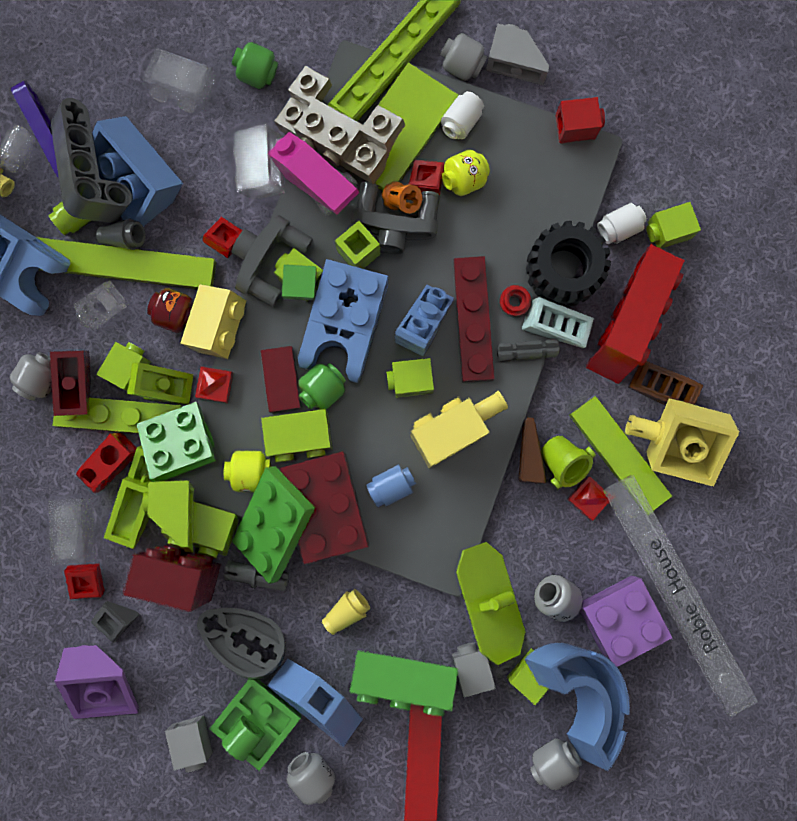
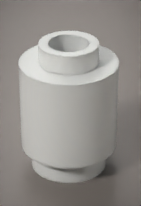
(462, 115)
(622, 223)

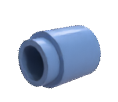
(391, 485)

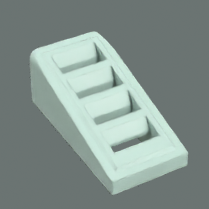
(532, 324)

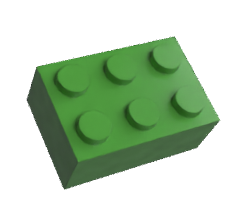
(404, 682)

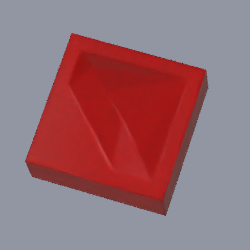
(427, 175)
(222, 236)
(214, 384)
(589, 498)
(84, 581)

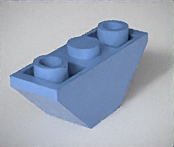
(423, 320)
(316, 701)

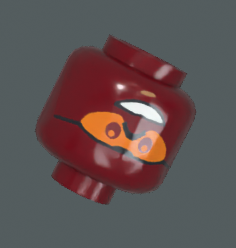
(170, 309)

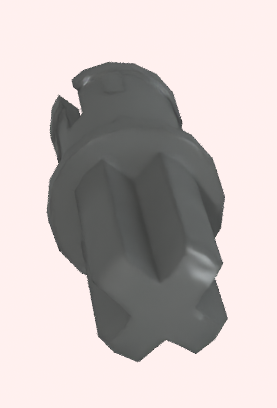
(248, 574)

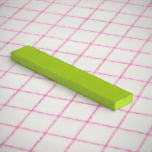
(392, 57)
(135, 264)

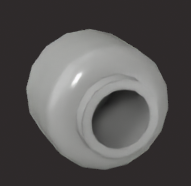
(463, 57)
(32, 376)
(558, 598)
(555, 764)
(310, 778)

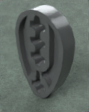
(238, 659)

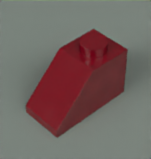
(70, 382)

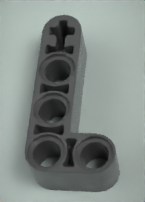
(81, 188)

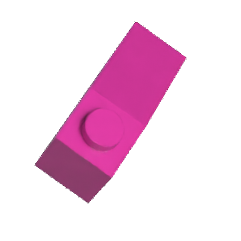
(312, 173)

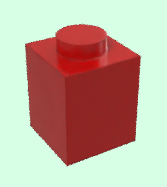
(579, 119)

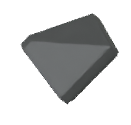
(114, 620)

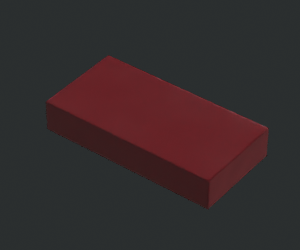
(280, 379)

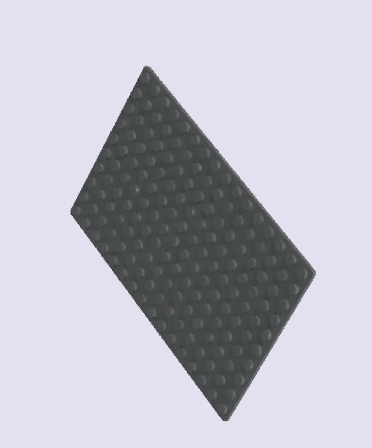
(527, 191)

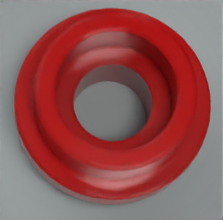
(519, 292)

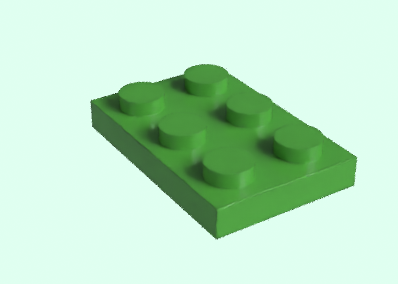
(272, 524)

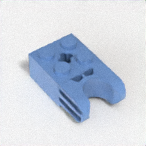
(19, 261)
(344, 326)

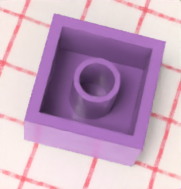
(624, 620)

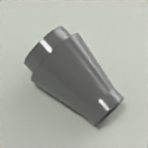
(123, 234)

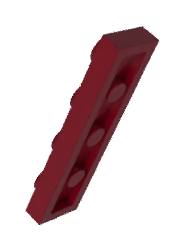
(473, 319)

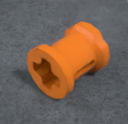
(399, 201)

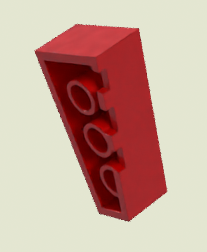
(637, 315)

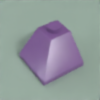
(93, 684)

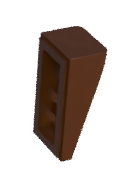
(693, 387)
(531, 463)

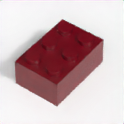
(337, 519)
(172, 578)

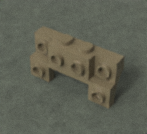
(335, 135)

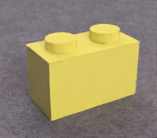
(213, 321)

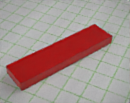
(422, 765)

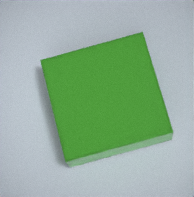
(299, 282)

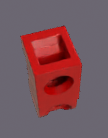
(106, 462)

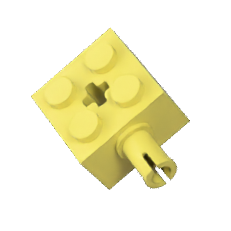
(454, 428)
(687, 441)

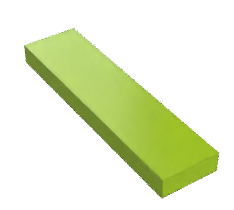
(618, 450)

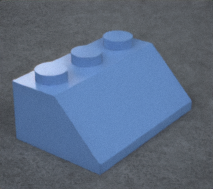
(130, 160)

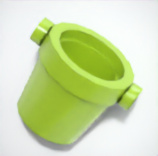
(566, 461)

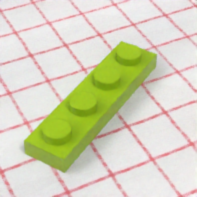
(114, 415)

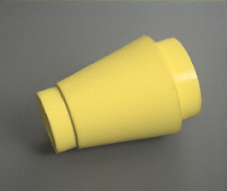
(347, 611)

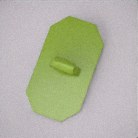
(491, 603)

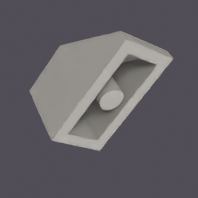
(516, 55)

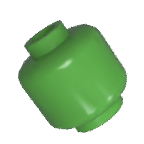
(255, 65)
(321, 386)

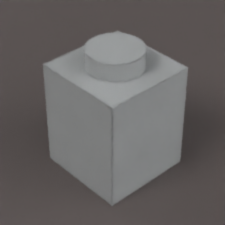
(473, 670)
(189, 744)

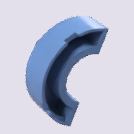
(599, 693)

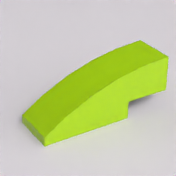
(127, 516)

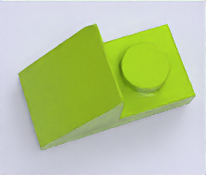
(160, 383)

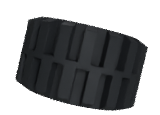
(582, 244)

